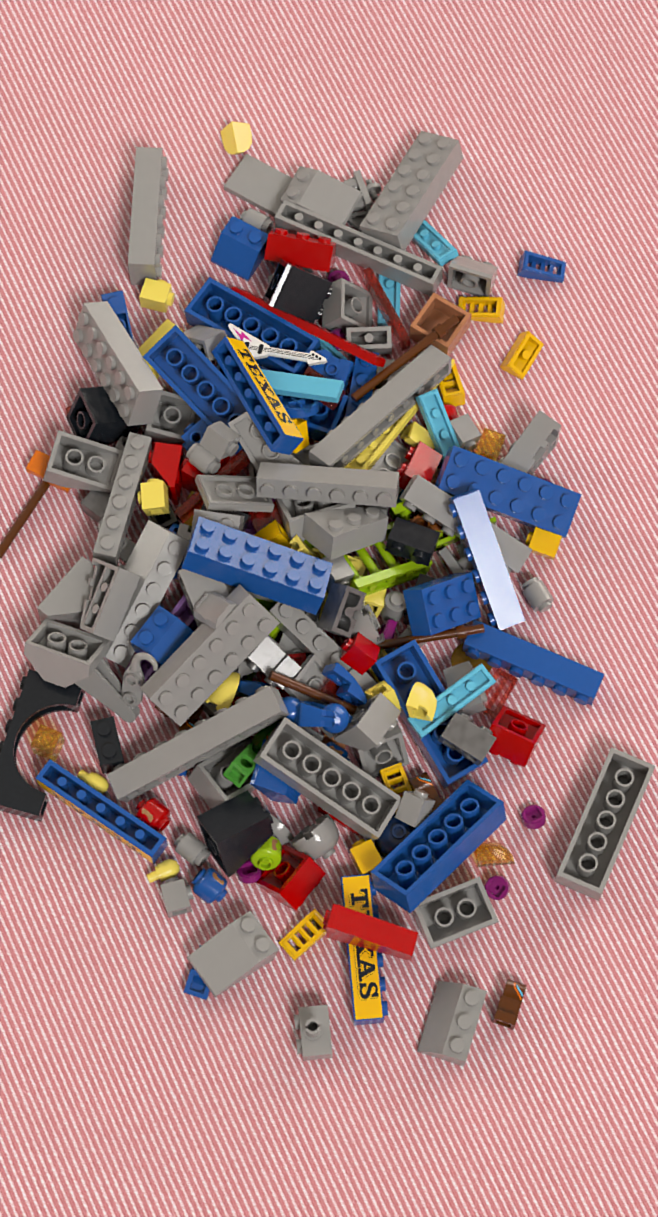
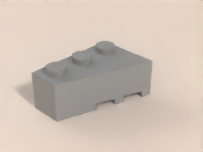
(533, 445)
(344, 530)
(108, 599)

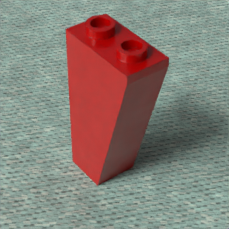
(369, 932)

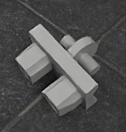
(368, 191)

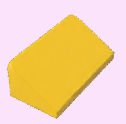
(522, 355)

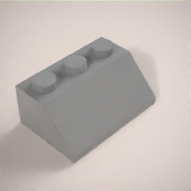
(293, 513)
(455, 913)
(452, 1022)

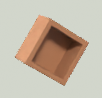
(436, 312)

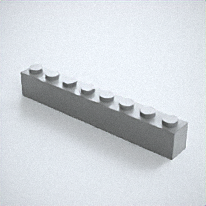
(362, 248)
(381, 409)
(197, 743)

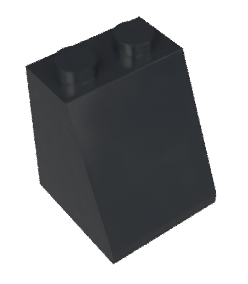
(297, 291)
(97, 417)
(235, 830)

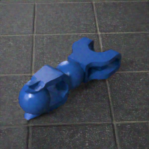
(331, 717)

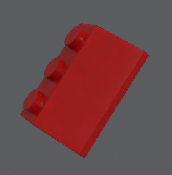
(301, 250)

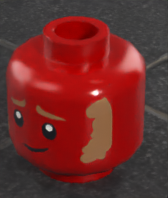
(153, 814)

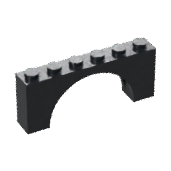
(35, 701)

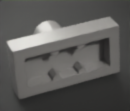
(459, 566)

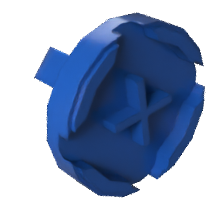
(300, 407)

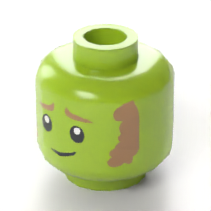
(268, 855)

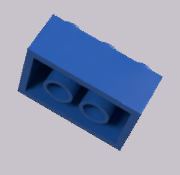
(442, 604)

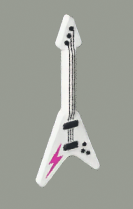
(262, 350)

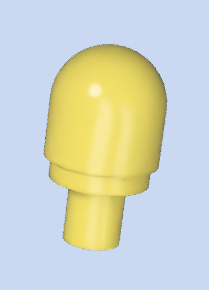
(94, 780)
(164, 871)

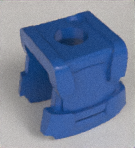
(335, 368)

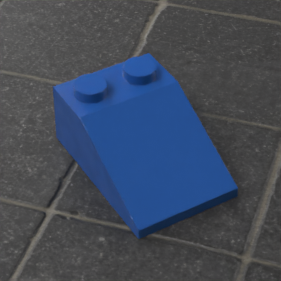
(161, 635)

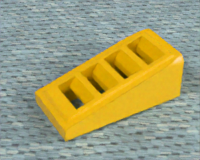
(482, 316)
(453, 396)
(392, 770)
(313, 915)

